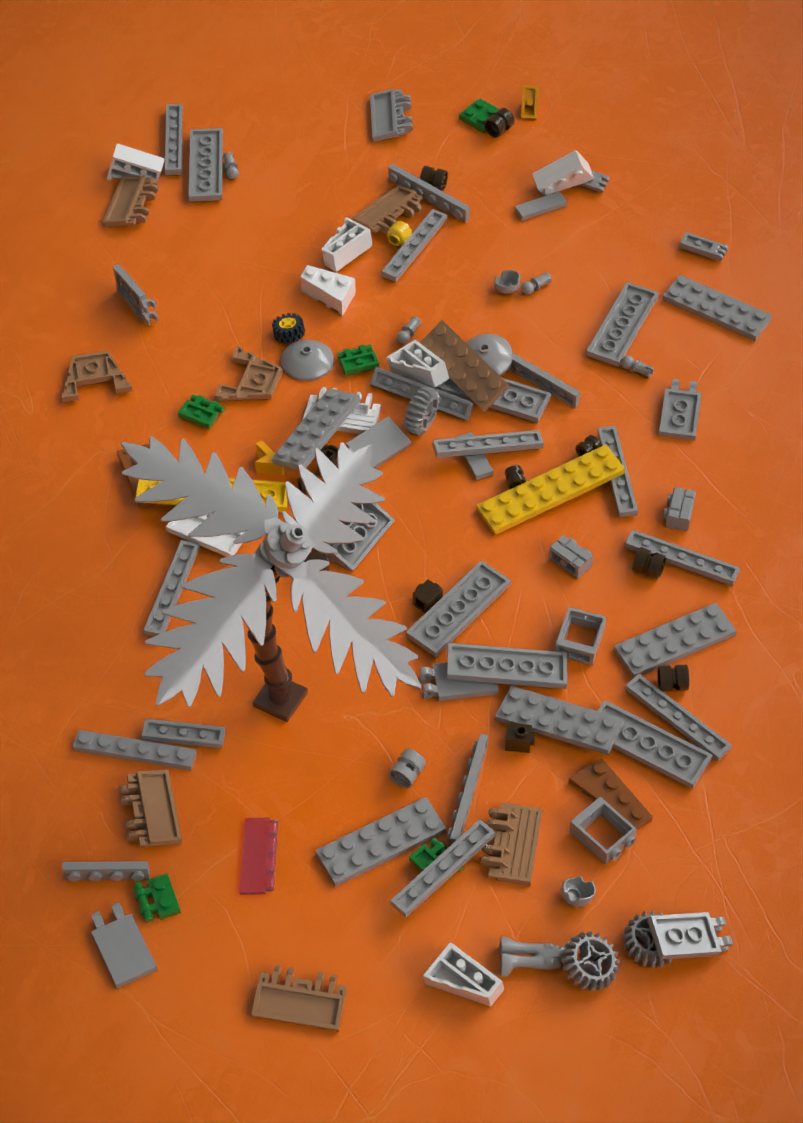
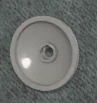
(498, 352)
(307, 360)

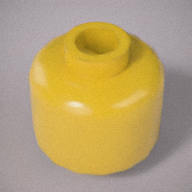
(399, 233)

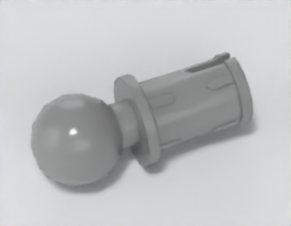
(230, 166)
(535, 283)
(408, 330)
(628, 363)

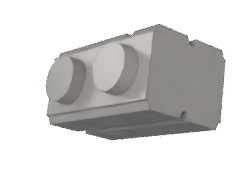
(680, 508)
(571, 556)

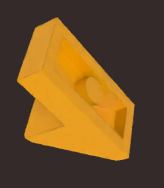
(529, 102)
(264, 463)

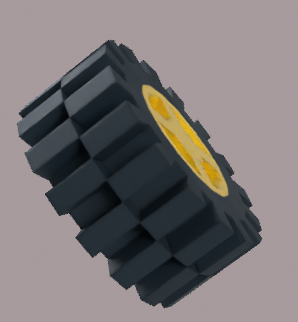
(288, 328)

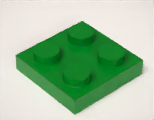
(477, 114)

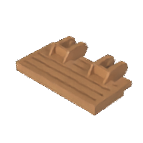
(128, 201)
(384, 211)
(155, 805)
(514, 845)
(299, 1003)

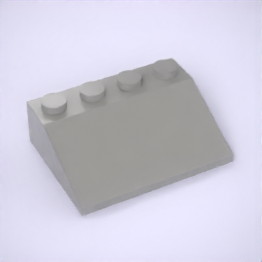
(351, 554)

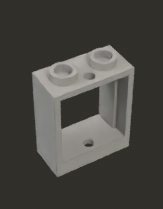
(578, 651)
(592, 813)

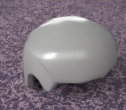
(507, 282)
(577, 891)

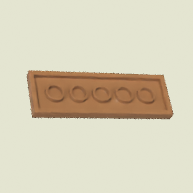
(465, 366)

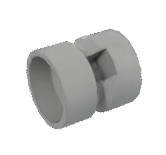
(407, 768)

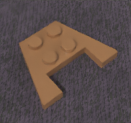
(93, 369)
(257, 382)

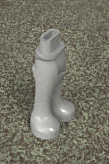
(545, 956)

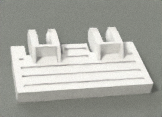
(358, 420)
(219, 544)

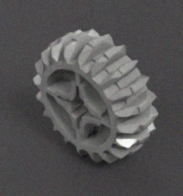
(421, 410)
(639, 930)
(588, 973)

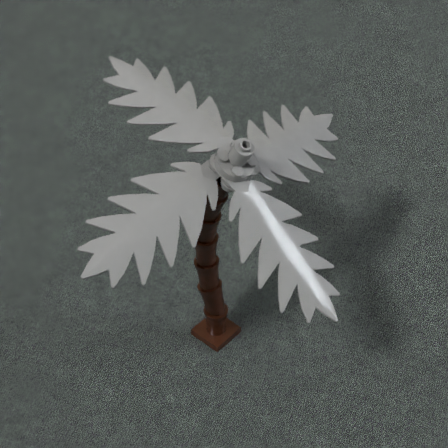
(251, 586)

